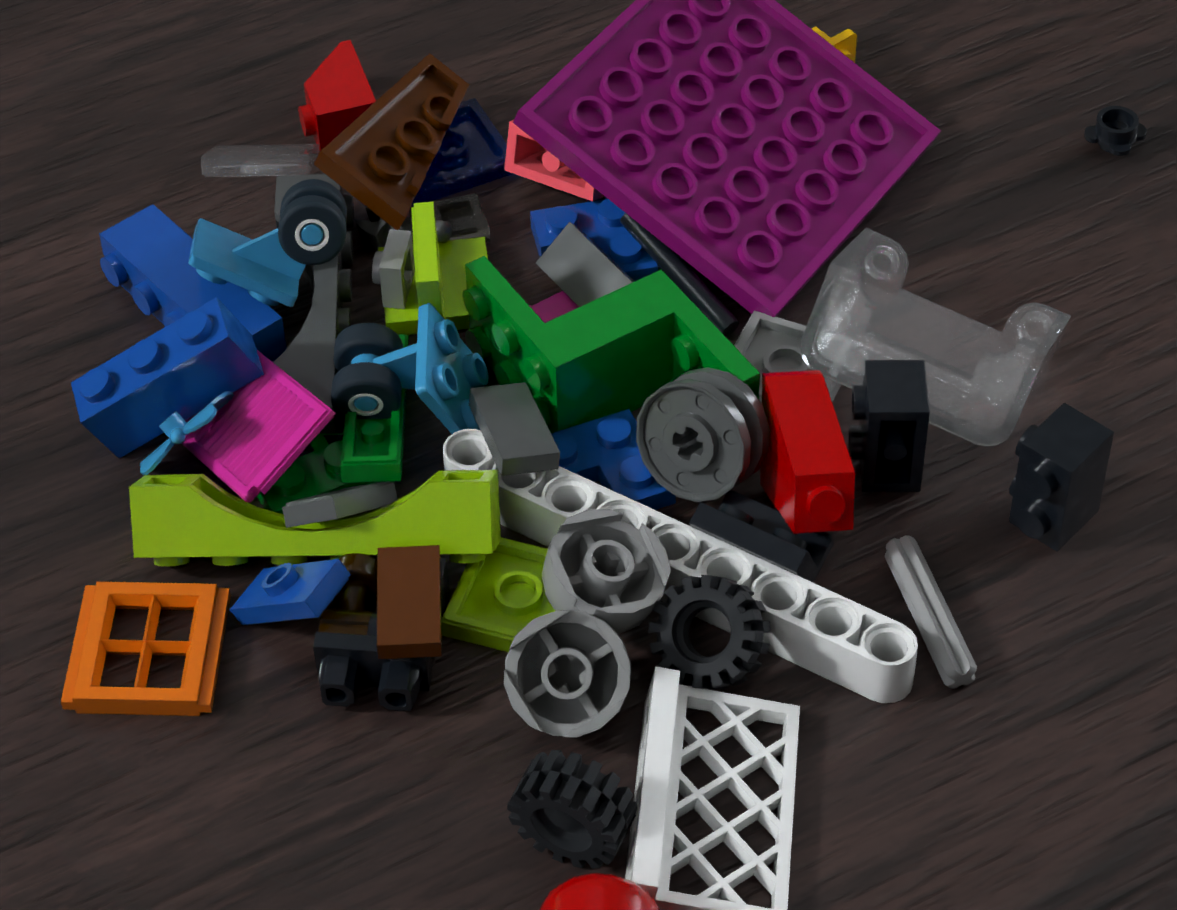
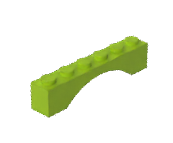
(197, 518)

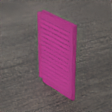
(259, 431)

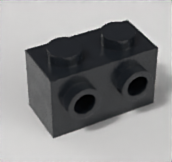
(891, 425)
(1059, 476)

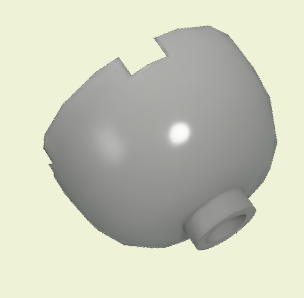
(605, 568)
(567, 673)

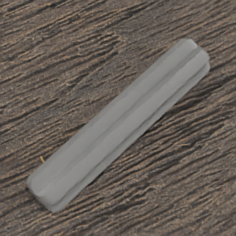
(930, 612)

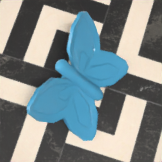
(177, 428)

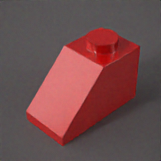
(335, 95)

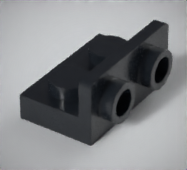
(763, 534)

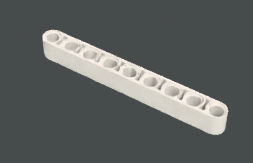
(806, 620)

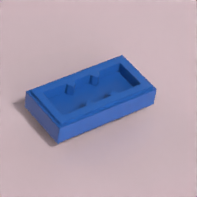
(290, 592)

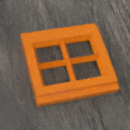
(92, 643)

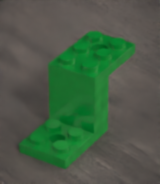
(599, 354)

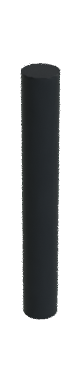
(683, 277)

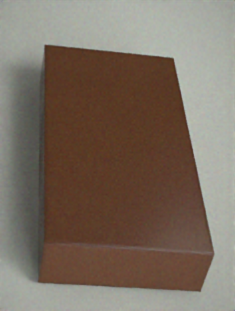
(409, 602)

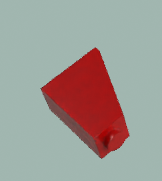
(807, 459)

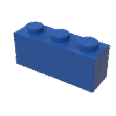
(166, 373)

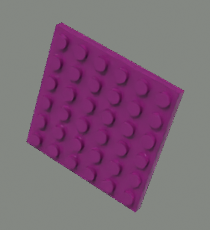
(730, 138)

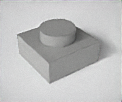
(394, 268)

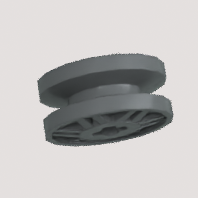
(702, 434)

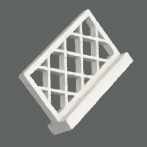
(661, 779)

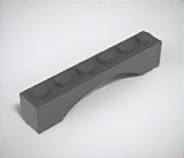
(311, 353)

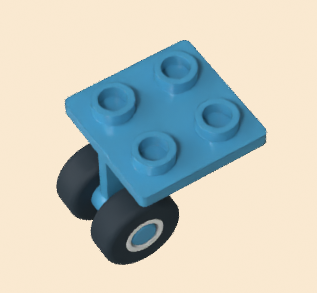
(271, 265)
(377, 367)

